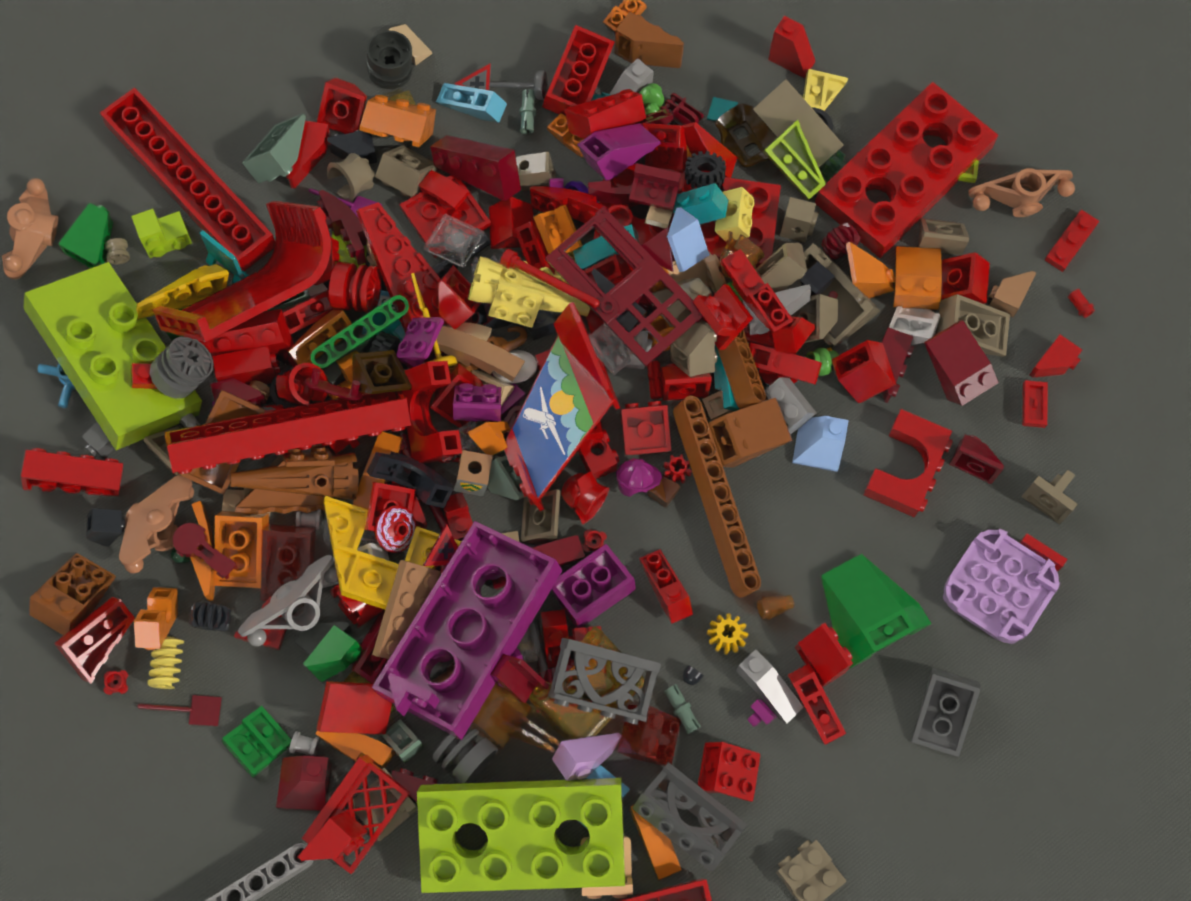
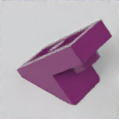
(406, 692)

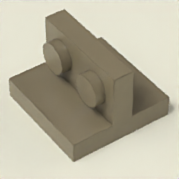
(1049, 496)

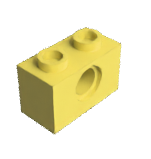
(738, 214)

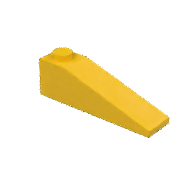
(186, 290)

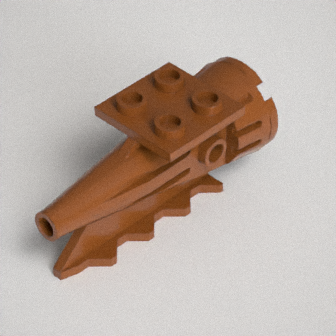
(298, 482)

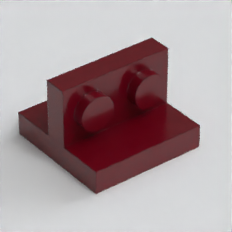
(655, 187)

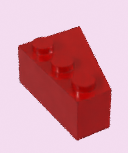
(605, 113)
(94, 638)

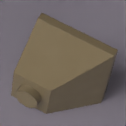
(692, 287)
(821, 312)

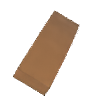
(479, 352)

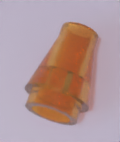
(774, 605)

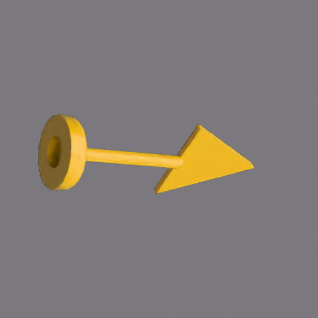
(451, 359)

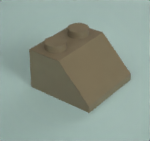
(404, 170)

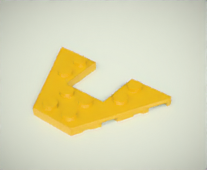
(362, 574)

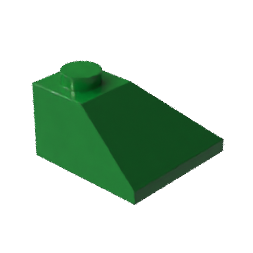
(332, 654)

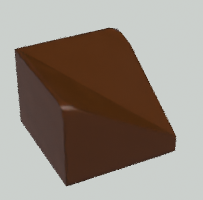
(664, 491)

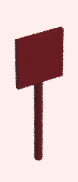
(203, 710)

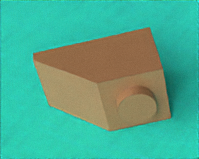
(1011, 292)

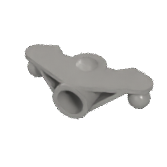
(287, 598)

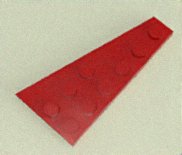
(397, 262)

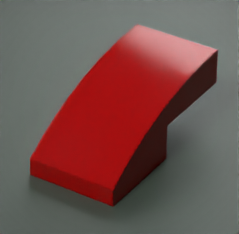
(443, 189)

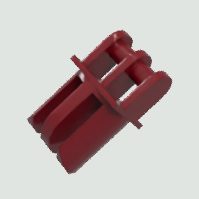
(683, 112)

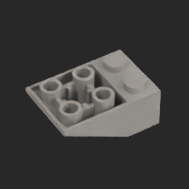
(792, 403)

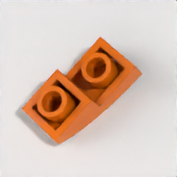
(618, 14)
(560, 131)

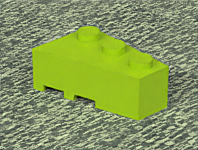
(795, 160)

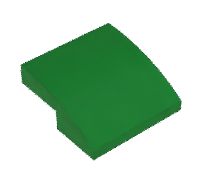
(257, 741)

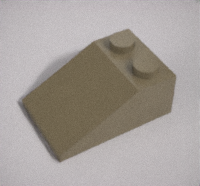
(985, 323)

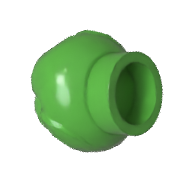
(652, 98)
(825, 357)

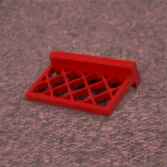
(343, 796)

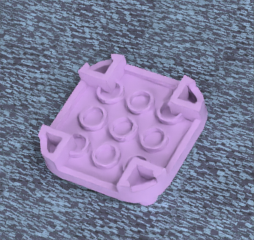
(1001, 586)

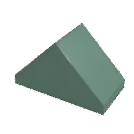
(402, 741)

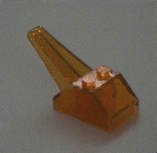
(502, 717)

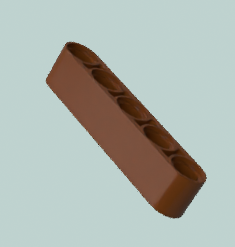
(742, 372)

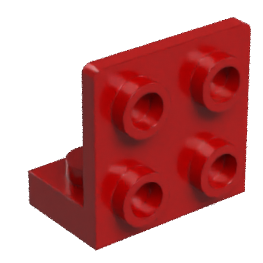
(729, 770)

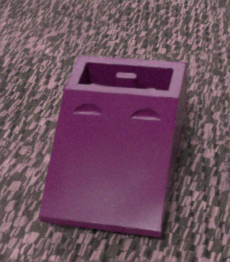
(617, 148)

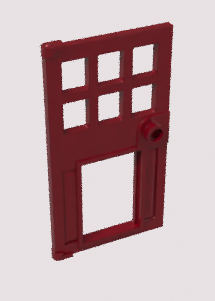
(621, 297)

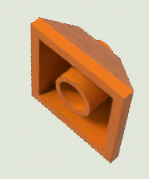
(868, 273)

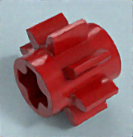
(680, 475)

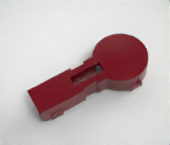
(190, 537)

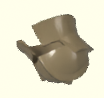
(357, 174)

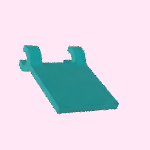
(218, 253)

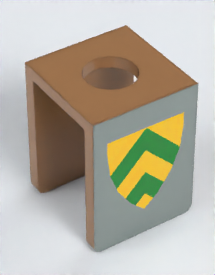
(473, 483)

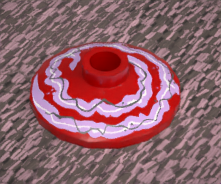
(388, 526)

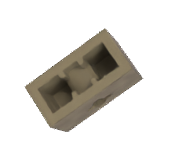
(799, 220)

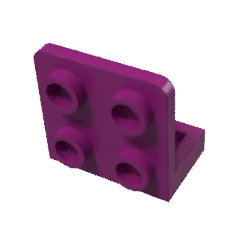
(419, 340)

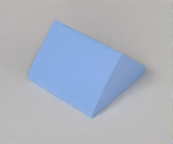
(686, 240)

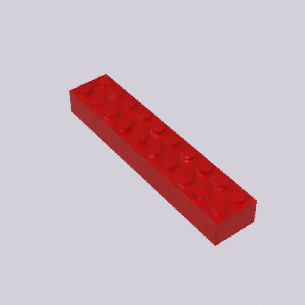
(187, 178)
(285, 430)

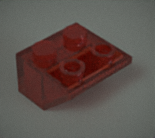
(651, 740)

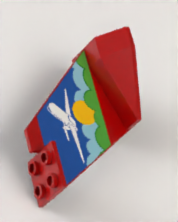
(560, 408)

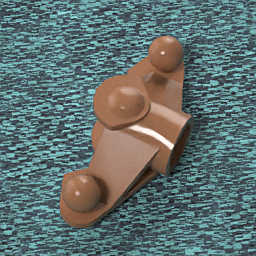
(1011, 190)
(30, 229)
(152, 523)

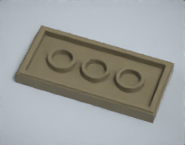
(786, 106)

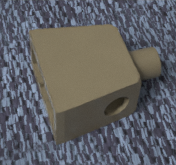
(535, 170)

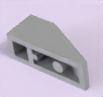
(791, 299)
(769, 686)

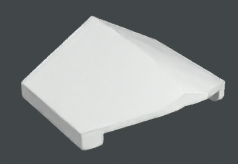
(915, 322)

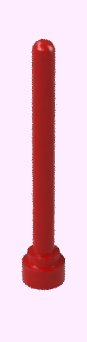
(511, 260)

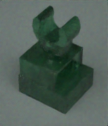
(833, 165)

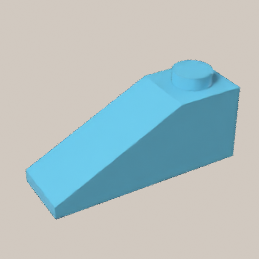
(472, 101)

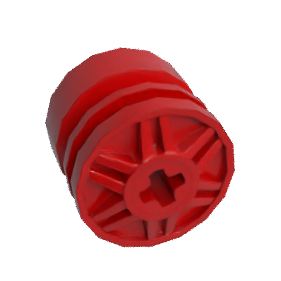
(354, 287)

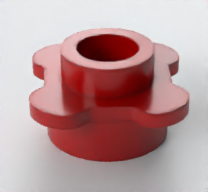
(591, 535)
(110, 677)

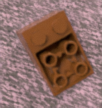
(647, 42)
(749, 432)
(70, 594)

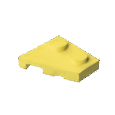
(822, 88)

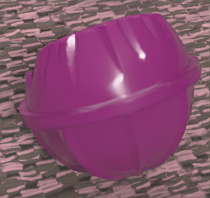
(637, 477)

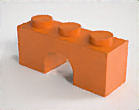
(154, 624)

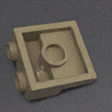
(810, 873)

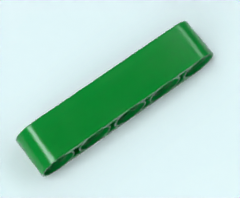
(366, 322)

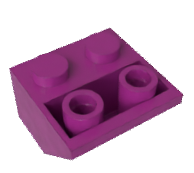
(477, 403)

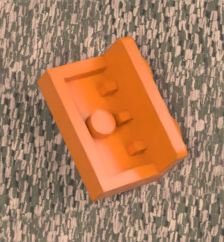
(555, 228)

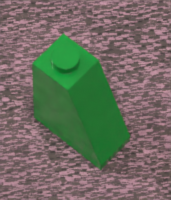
(88, 236)

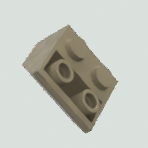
(783, 267)
(695, 350)

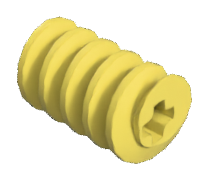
(164, 664)

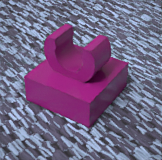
(762, 712)

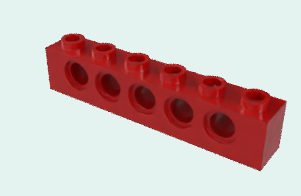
(600, 464)

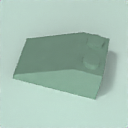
(276, 151)

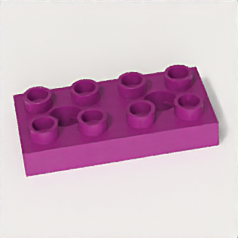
(470, 627)

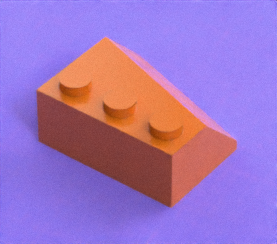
(398, 119)

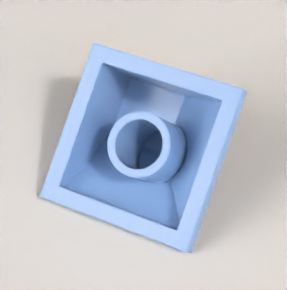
(821, 443)

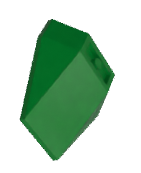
(869, 608)

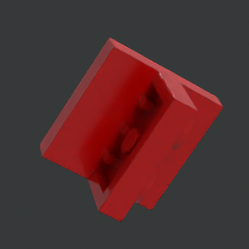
(724, 314)

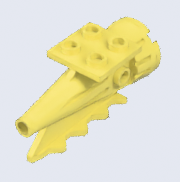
(517, 294)

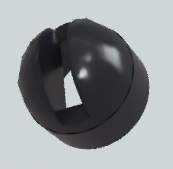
(691, 675)

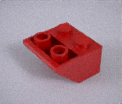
(864, 370)
(824, 654)

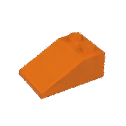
(917, 278)
(241, 539)

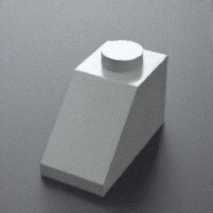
(634, 77)

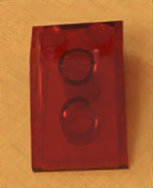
(285, 556)

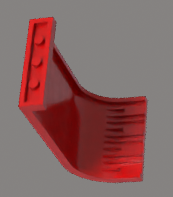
(295, 265)

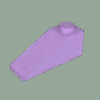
(582, 756)

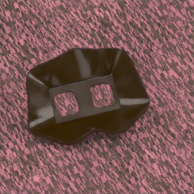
(759, 133)

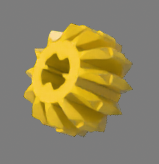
(725, 642)

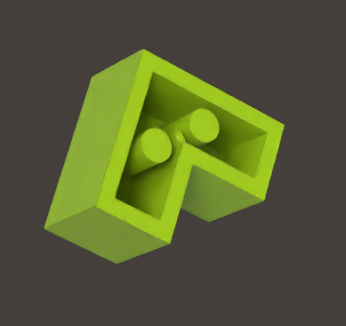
(162, 233)

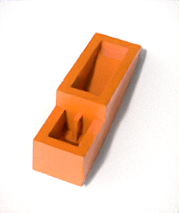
(358, 745)

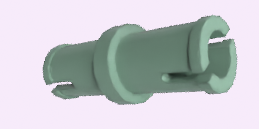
(527, 111)
(682, 709)

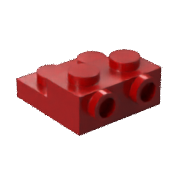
(645, 428)

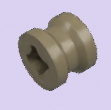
(117, 251)

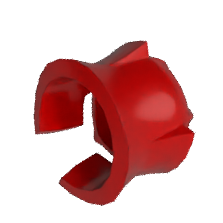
(293, 388)
(584, 495)

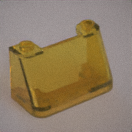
(569, 720)

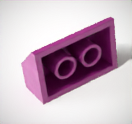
(593, 586)

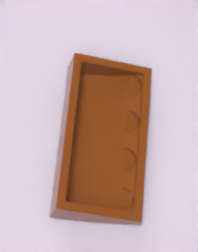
(225, 408)

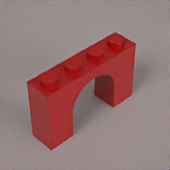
(424, 441)
(930, 442)

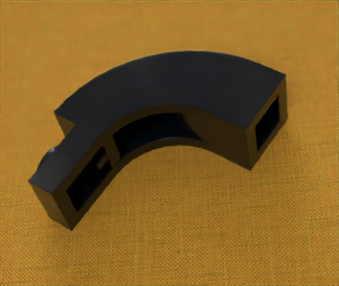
(428, 484)

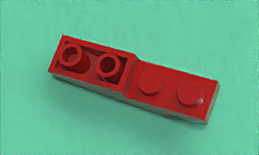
(579, 204)
(755, 292)
(785, 363)

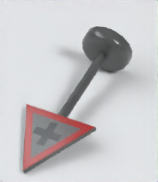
(482, 77)

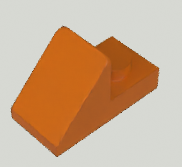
(490, 436)

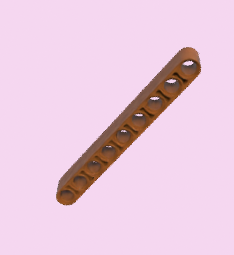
(716, 497)

